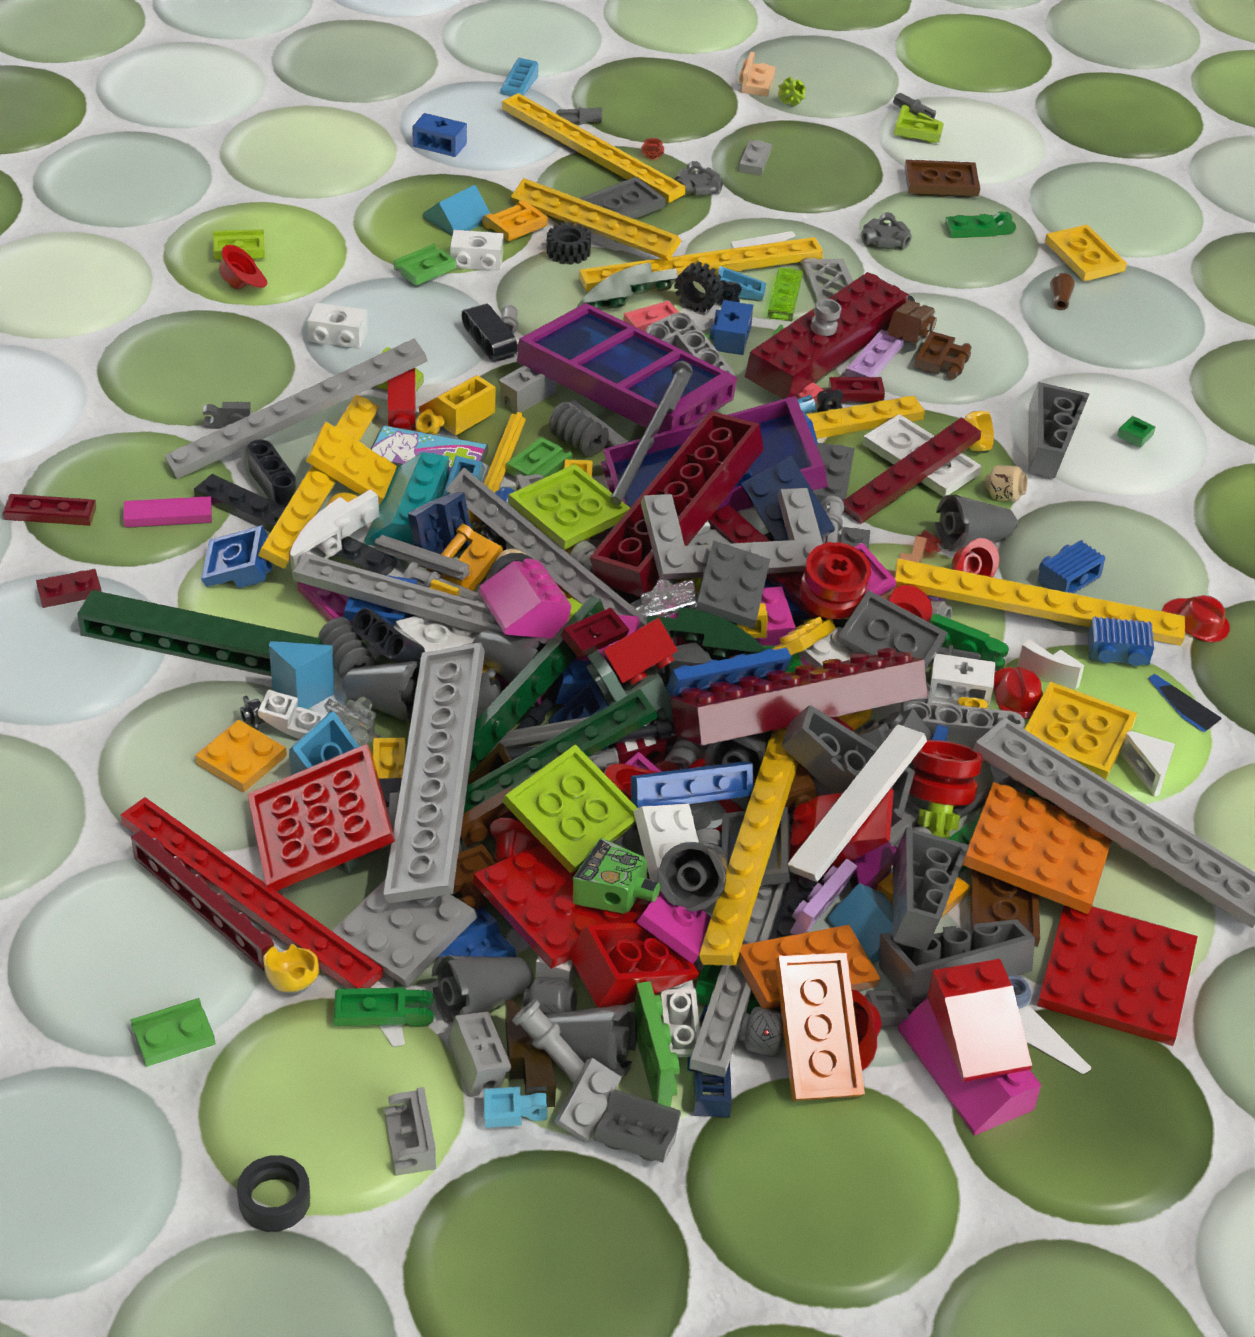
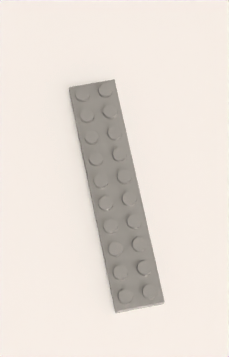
(435, 775)
(1121, 818)

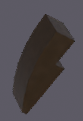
(526, 1060)

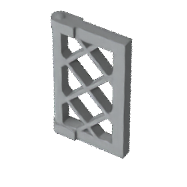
(826, 266)

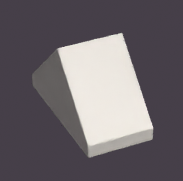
(1147, 758)

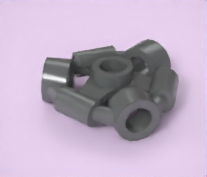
(696, 181)
(886, 232)

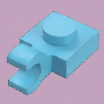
(507, 1106)

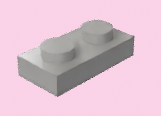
(755, 157)
(587, 1099)

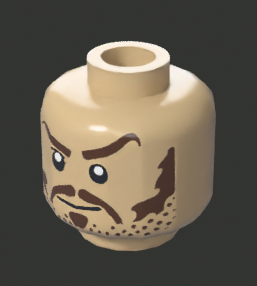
(1006, 483)

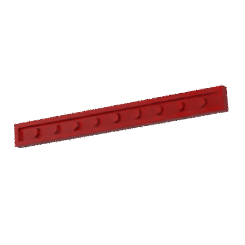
(253, 898)

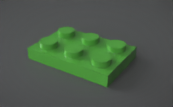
(654, 1043)

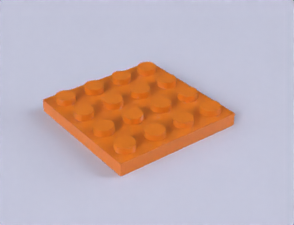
(1038, 848)

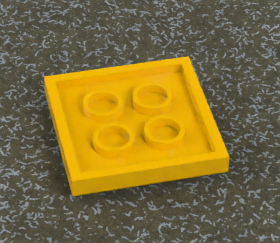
(1081, 727)

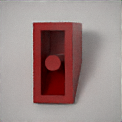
(402, 401)

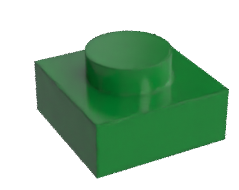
(1136, 431)

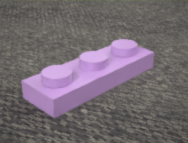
(875, 356)
(822, 897)

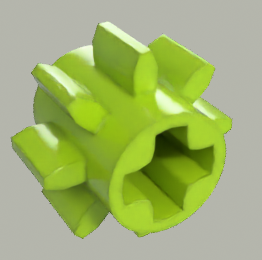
(791, 91)
(939, 819)

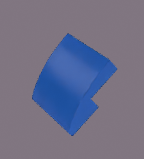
(481, 939)

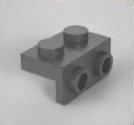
(638, 1126)

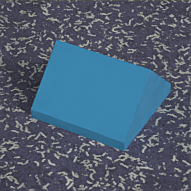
(459, 211)
(302, 671)
(321, 743)
(868, 915)

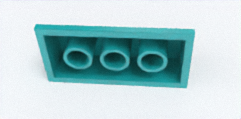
(411, 486)

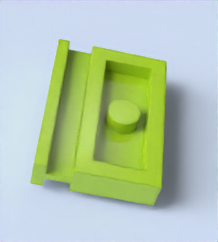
(249, 240)

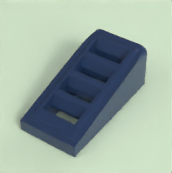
(712, 1104)

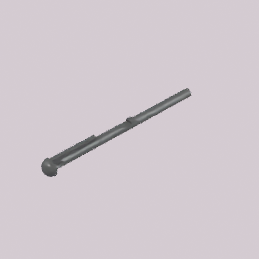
(682, 373)

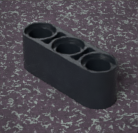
(489, 331)
(271, 472)
(386, 637)

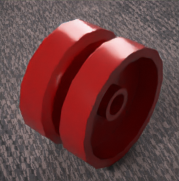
(834, 580)
(946, 773)

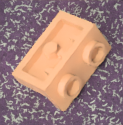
(756, 78)

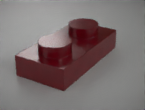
(858, 388)
(67, 587)
(594, 632)

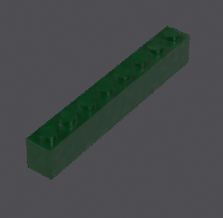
(182, 632)

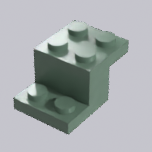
(613, 690)

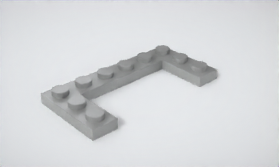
(681, 561)

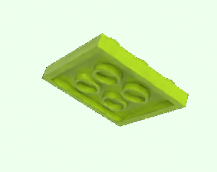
(568, 506)
(571, 807)

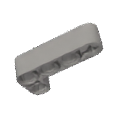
(685, 334)
(964, 723)

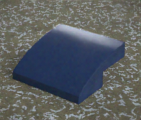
(437, 521)

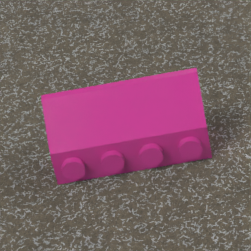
(526, 600)
(978, 1102)

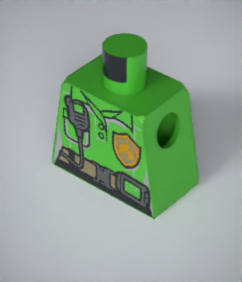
(613, 879)

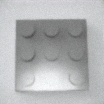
(406, 933)

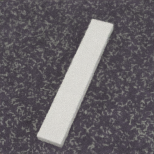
(857, 803)

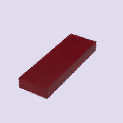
(49, 509)

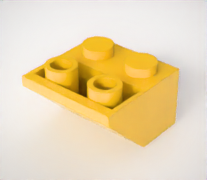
(464, 404)

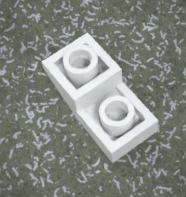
(1055, 668)
(283, 714)

